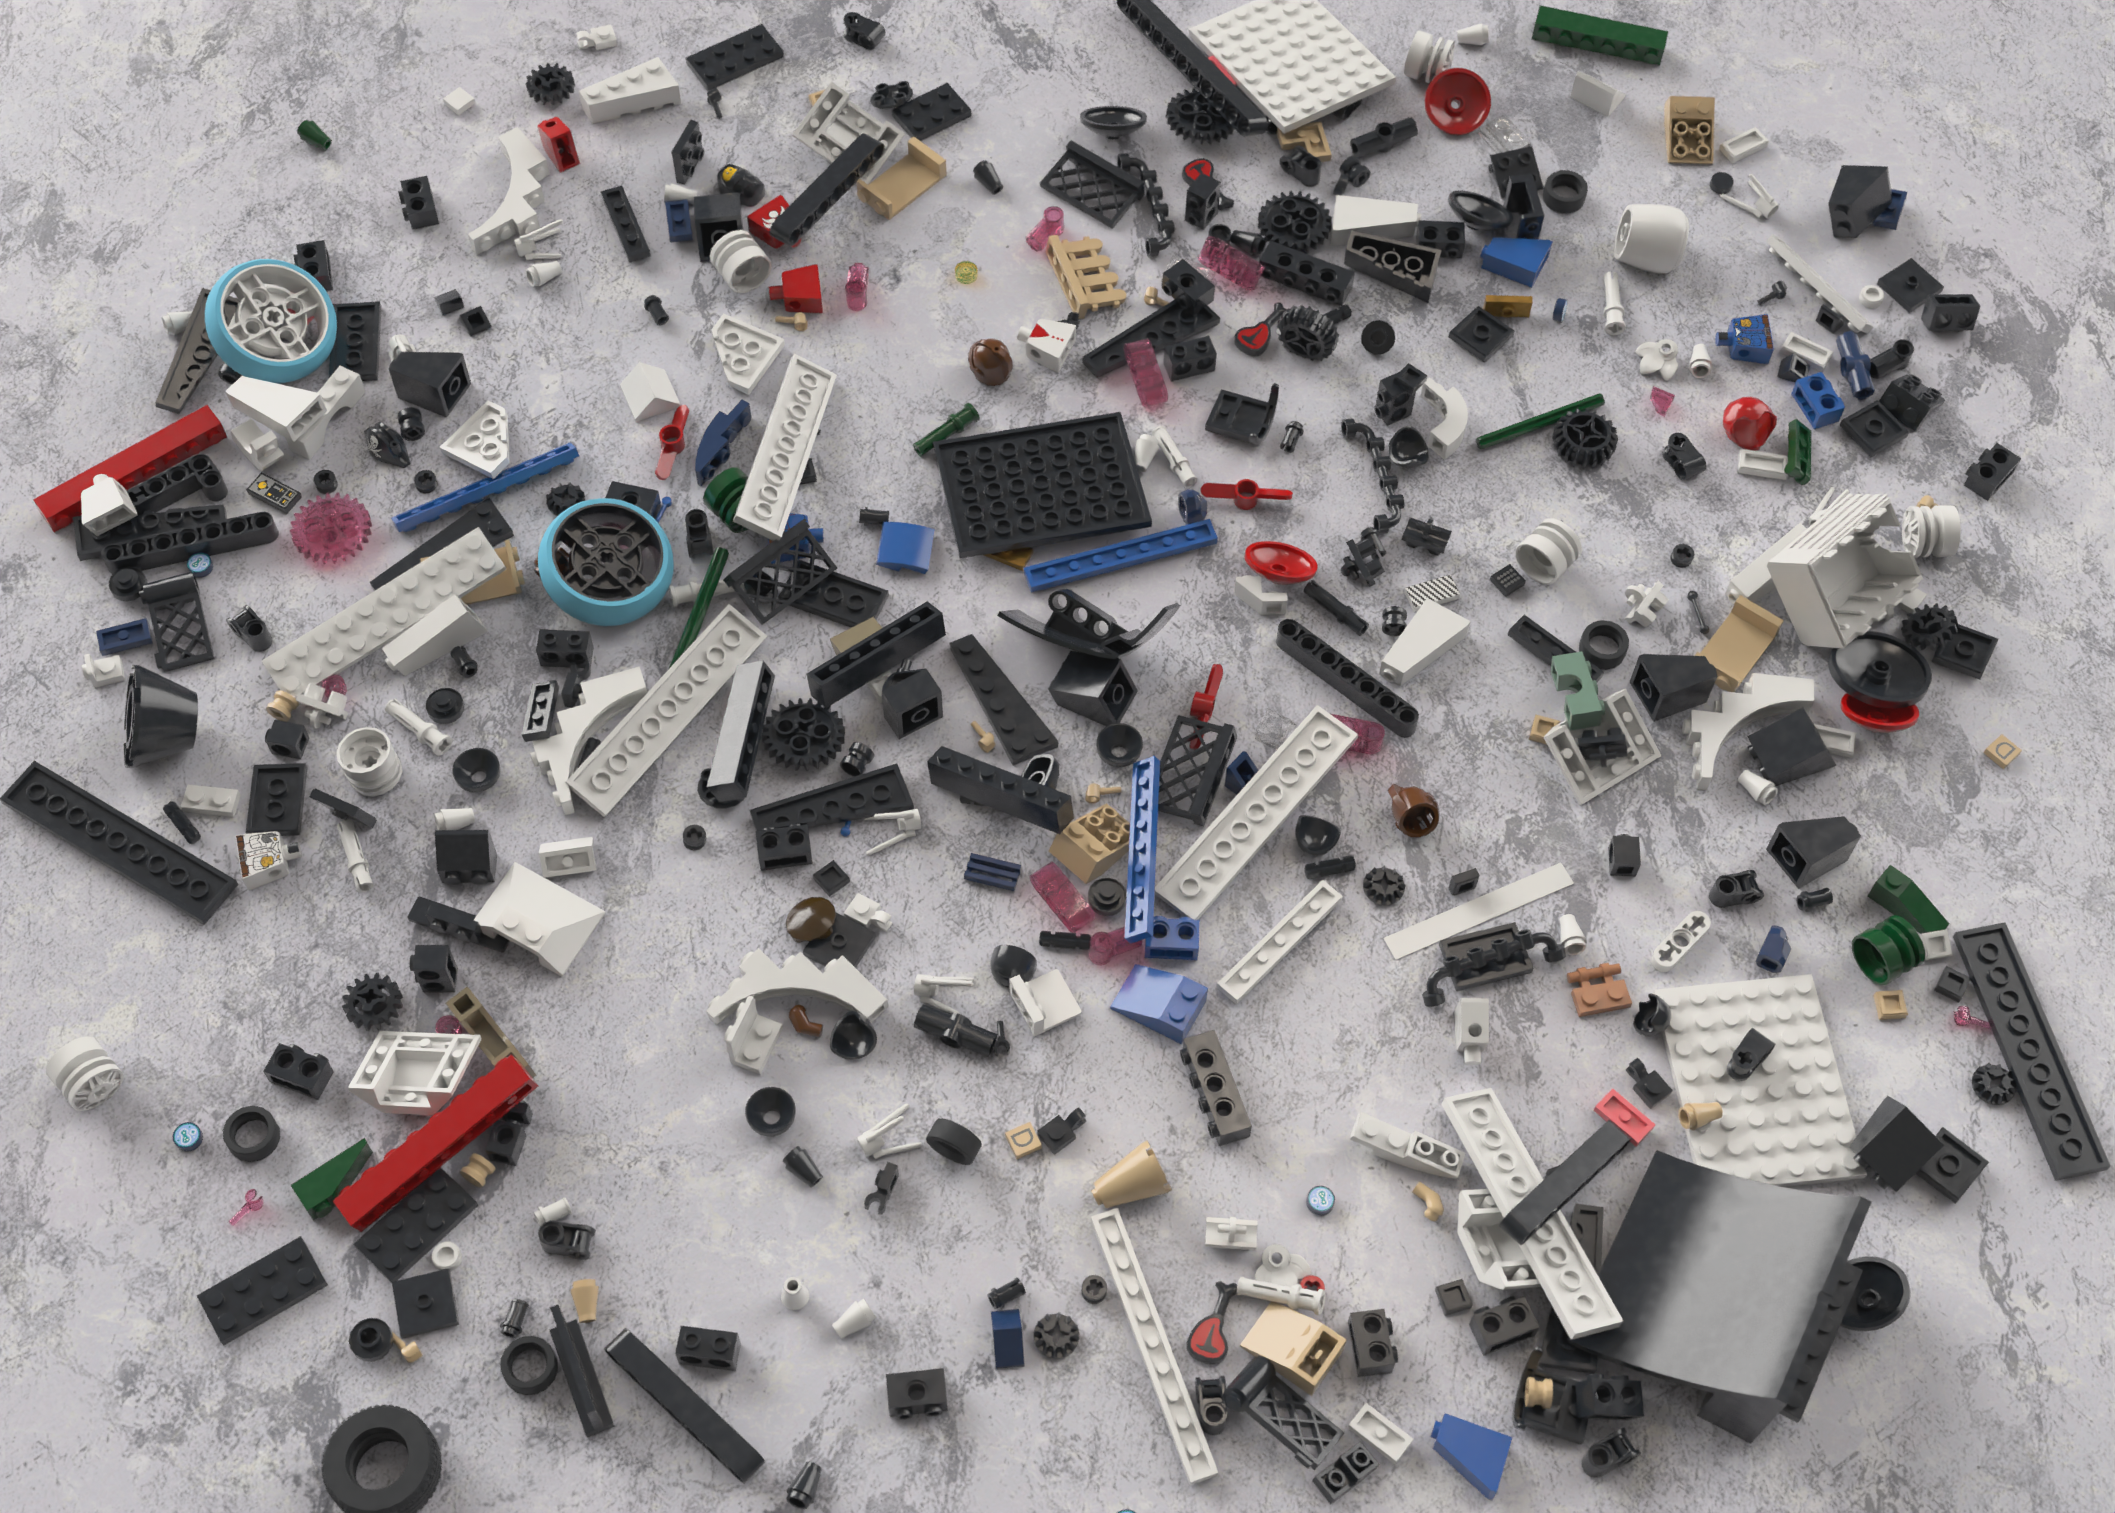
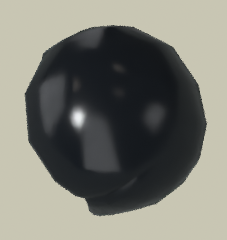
(1652, 1017)

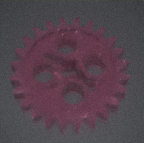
(329, 522)

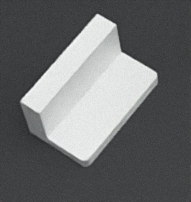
(567, 857)

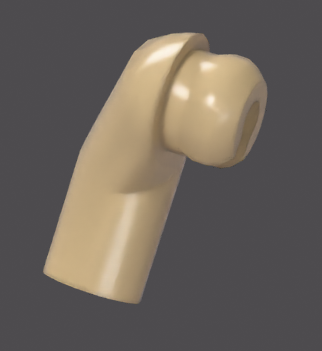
(1432, 1200)

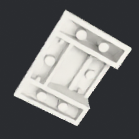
(838, 122)
(1588, 777)
(539, 917)
(413, 1071)
(1490, 1249)

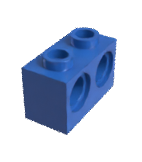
(1818, 400)
(1172, 945)

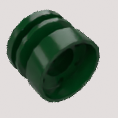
(724, 495)
(1888, 950)

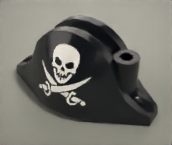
(387, 445)

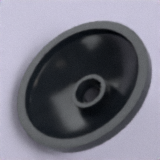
(1113, 120)
(1479, 211)
(1882, 1286)

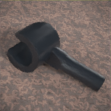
(712, 99)
(1779, 292)
(1072, 319)
(1001, 1038)

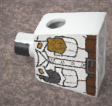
(264, 857)

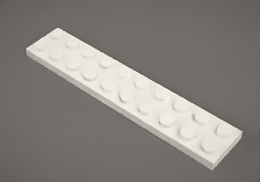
(785, 448)
(384, 614)
(665, 710)
(1255, 814)
(1553, 1249)

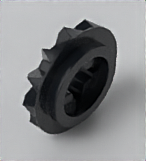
(554, 500)
(1374, 890)
(1994, 1095)
(1045, 1342)

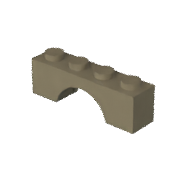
(479, 1022)

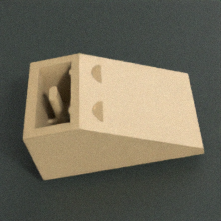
(1689, 129)
(1092, 843)
(1295, 1345)

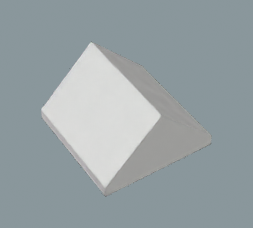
(1596, 94)
(648, 392)

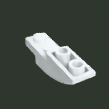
(1407, 1149)

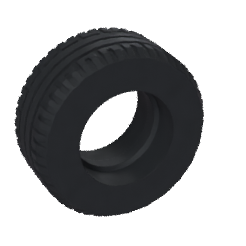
(363, 1432)

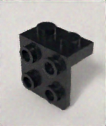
(1910, 400)

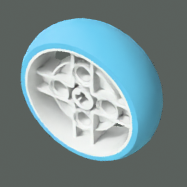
(307, 301)

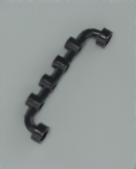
(1153, 195)
(1380, 465)
(1477, 958)

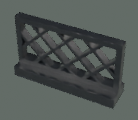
(1105, 172)
(764, 559)
(1213, 768)
(580, 1374)

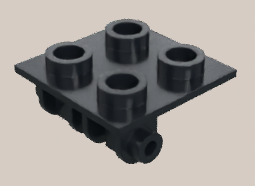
(1514, 163)

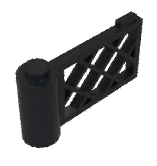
(165, 595)
(1256, 1384)

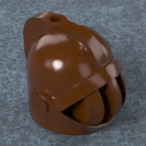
(990, 361)
(1412, 806)

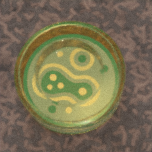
(966, 272)

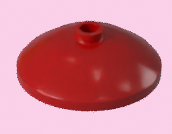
(1467, 91)
(1280, 562)
(1877, 718)

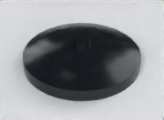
(1881, 670)

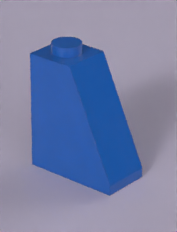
(1516, 258)
(1472, 1451)

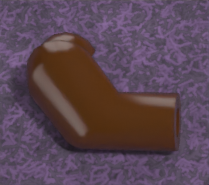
(801, 1022)

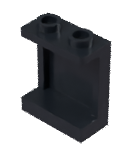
(1524, 199)

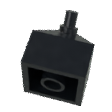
(911, 699)

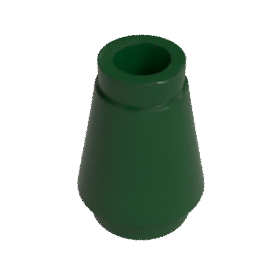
(313, 134)

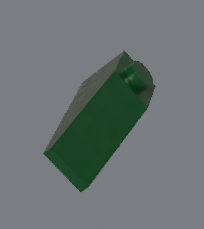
(1905, 899)
(324, 1183)

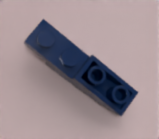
(715, 442)

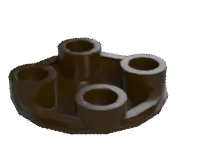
(811, 919)

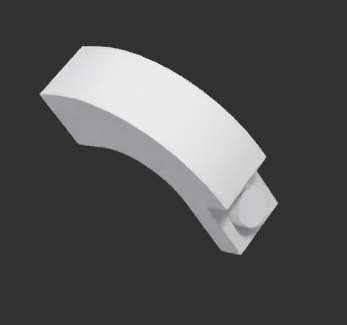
(1452, 407)
(259, 448)

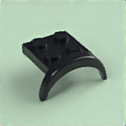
(1243, 416)
(1562, 1417)

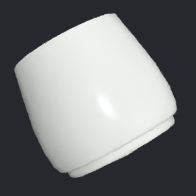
(1652, 237)

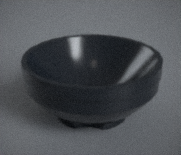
(1119, 736)
(475, 761)
(768, 1100)

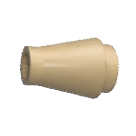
(1699, 1114)
(585, 1299)

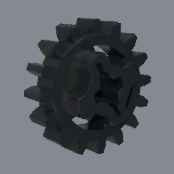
(550, 84)
(1929, 626)
(371, 1000)

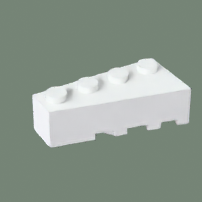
(630, 92)

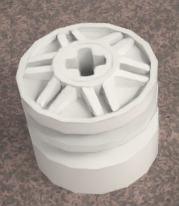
(1428, 58)
(740, 261)
(1931, 531)
(1548, 551)
(369, 761)
(84, 1073)

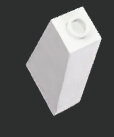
(1373, 217)
(277, 406)
(1755, 578)
(434, 636)
(1423, 641)

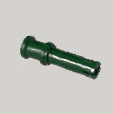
(954, 424)

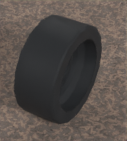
(1568, 179)
(1608, 629)
(240, 1118)
(954, 1141)
(513, 1350)

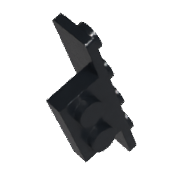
(453, 922)

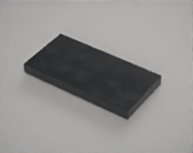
(357, 339)
(837, 597)

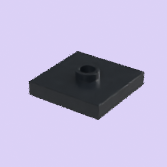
(1909, 285)
(1481, 334)
(1874, 428)
(1967, 652)
(342, 809)
(846, 939)
(1952, 1167)
(425, 1303)

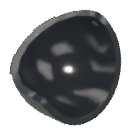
(1408, 448)
(1316, 835)
(1011, 961)
(853, 1036)

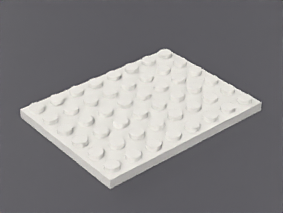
(1292, 59)
(1792, 1112)

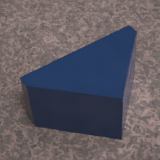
(1240, 773)
(1007, 1338)

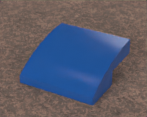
(905, 546)

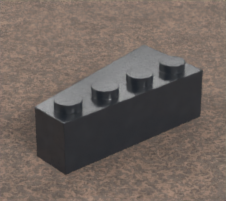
(1394, 262)

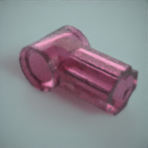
(1050, 225)
(857, 286)
(1114, 944)

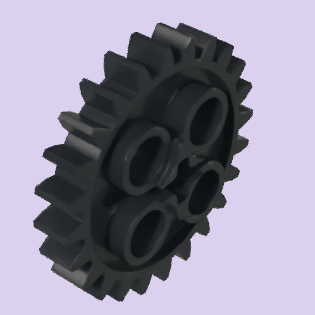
(1196, 118)
(1295, 221)
(803, 734)

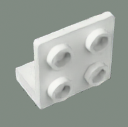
(1044, 1001)
(751, 1037)

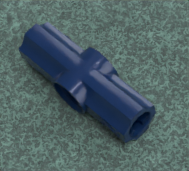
(1855, 365)

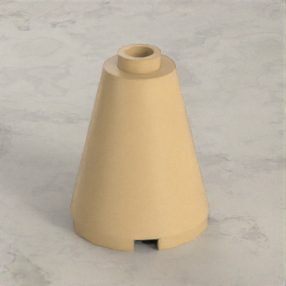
(1132, 1179)

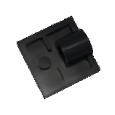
(687, 152)

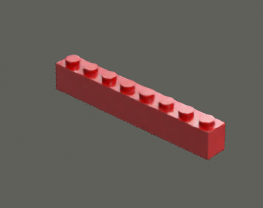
(135, 464)
(435, 1143)

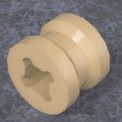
(282, 706)
(477, 1170)
(1538, 1393)

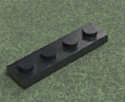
(625, 224)
(1543, 643)

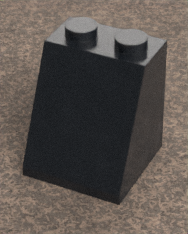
(1858, 198)
(715, 218)
(430, 379)
(1672, 683)
(1093, 687)
(1790, 749)
(1812, 847)
(1894, 1144)

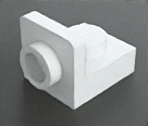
(104, 670)

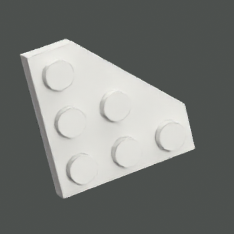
(744, 351)
(482, 441)

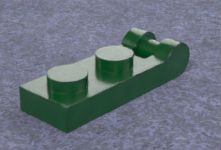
(1799, 452)

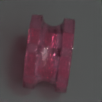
(333, 681)
(446, 1020)

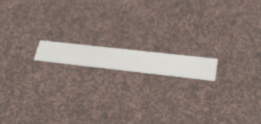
(1478, 911)

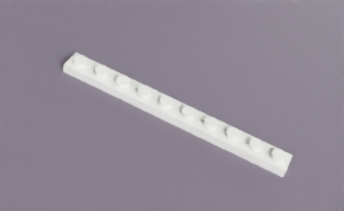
(1154, 1347)

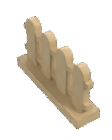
(1071, 277)

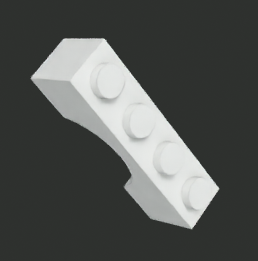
(340, 390)

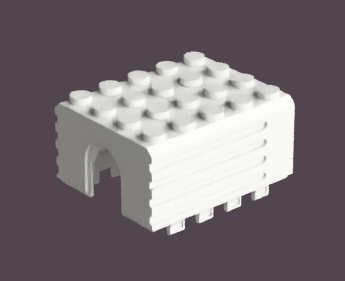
(1839, 576)

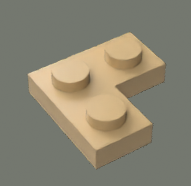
(1309, 136)

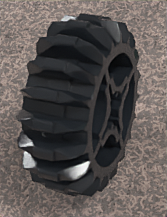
(1307, 333)
(1573, 429)

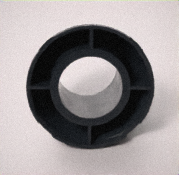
(157, 718)

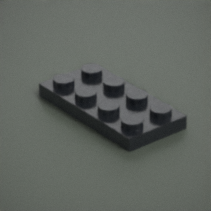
(734, 57)
(415, 1225)
(262, 1290)

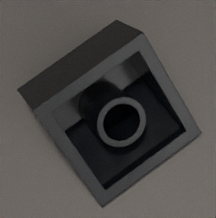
(465, 856)

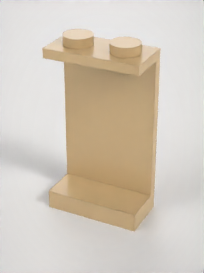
(904, 180)
(502, 585)
(1740, 642)

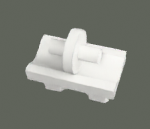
(1642, 600)
(334, 706)
(1231, 1233)

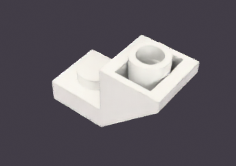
(1249, 590)

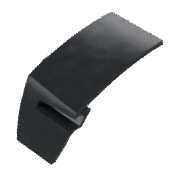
(1084, 636)

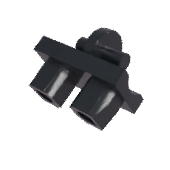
(1426, 535)
(1369, 570)
(1603, 747)

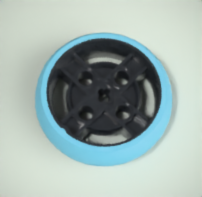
(637, 533)

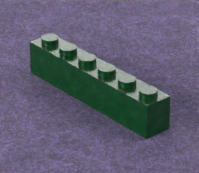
(1600, 35)

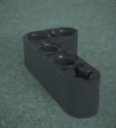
(177, 483)

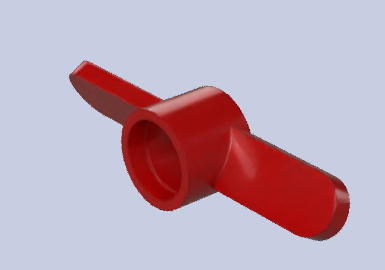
(671, 449)
(1233, 491)
(1204, 703)

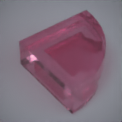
(1661, 400)

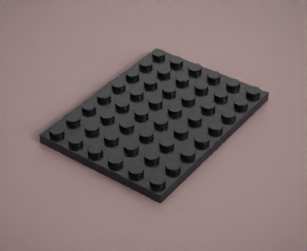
(1041, 485)

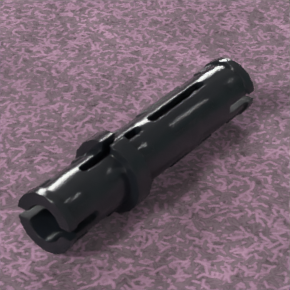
(1342, 612)

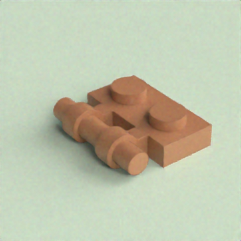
(1601, 997)

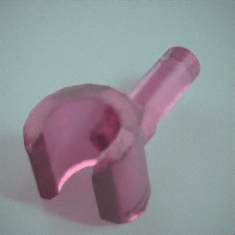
(1962, 1018)
(249, 1205)

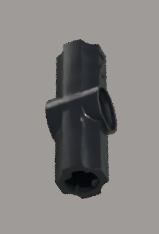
(1384, 137)
(955, 1030)

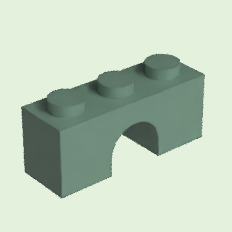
(1574, 674)

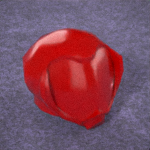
(1749, 422)

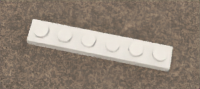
(1825, 290)
(1279, 942)

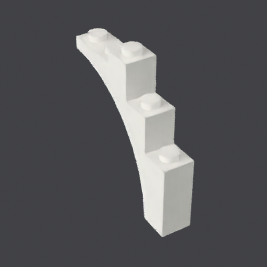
(525, 193)
(1761, 698)
(599, 702)
(799, 976)

